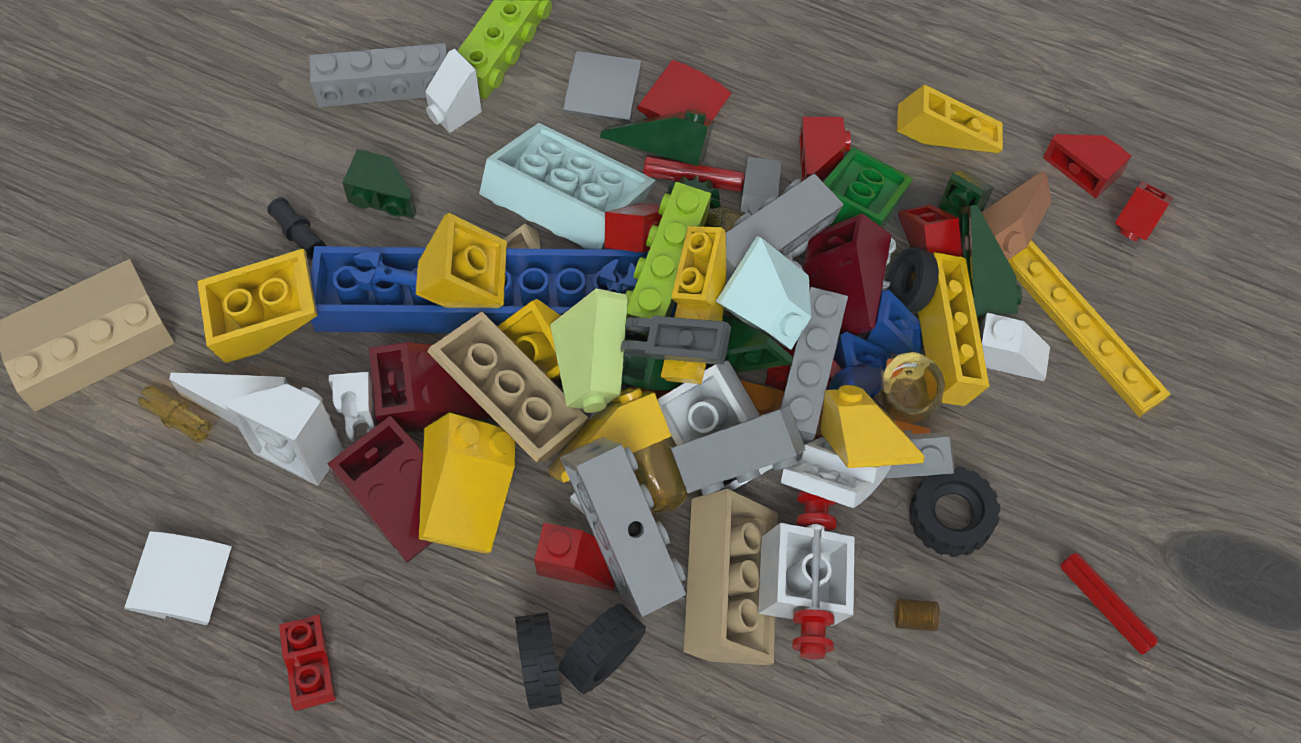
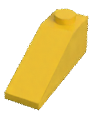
(945, 122)

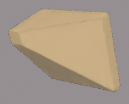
(523, 238)

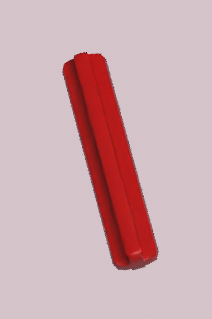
(673, 170)
(1109, 603)

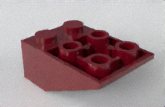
(851, 262)
(416, 387)
(385, 482)

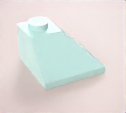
(769, 294)

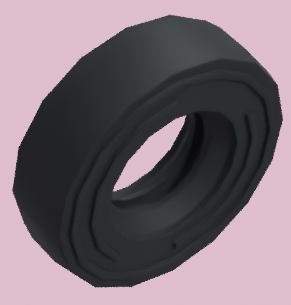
(925, 278)

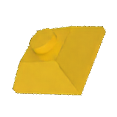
(462, 266)
(533, 336)
(863, 431)

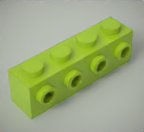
(500, 37)
(658, 271)

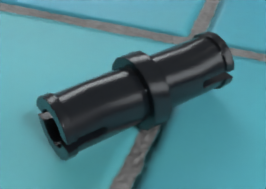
(294, 226)

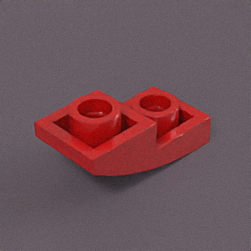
(307, 662)

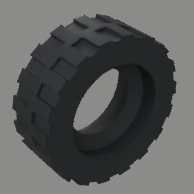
(949, 540)
(601, 648)
(538, 660)

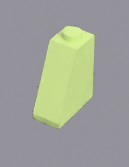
(589, 349)

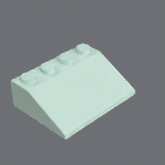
(561, 184)

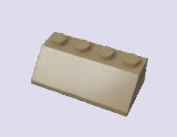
(509, 387)
(725, 580)

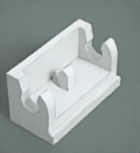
(354, 399)

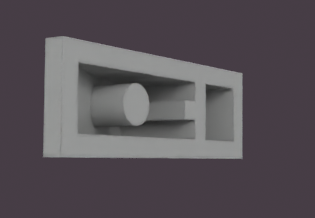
(760, 183)

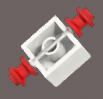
(808, 575)

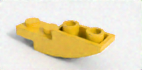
(696, 289)

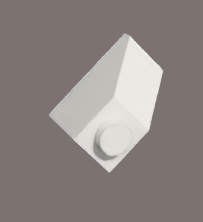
(453, 93)
(1013, 347)

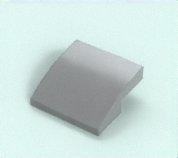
(602, 86)

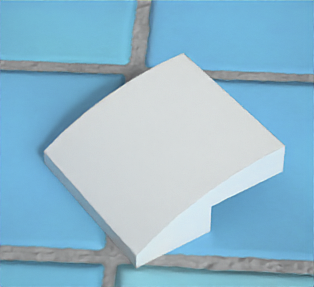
(826, 475)
(178, 577)

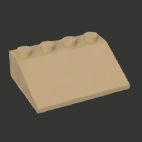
(81, 335)

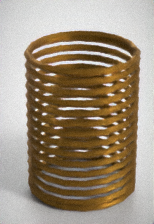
(920, 616)

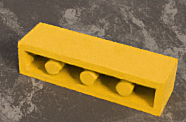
(953, 333)

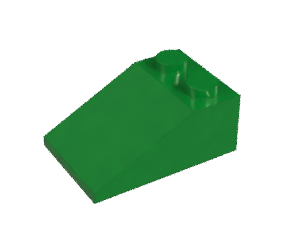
(866, 187)

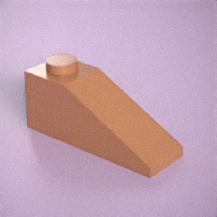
(1019, 214)

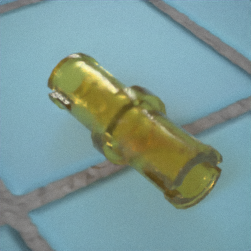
(174, 413)

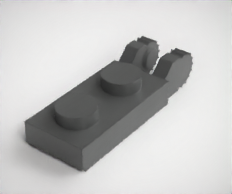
(679, 339)

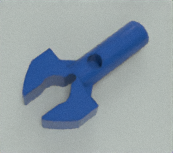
(379, 272)
(608, 278)

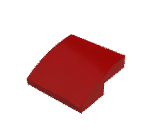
(682, 89)

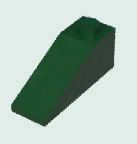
(672, 135)
(990, 274)
(752, 349)

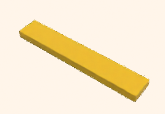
(1088, 330)

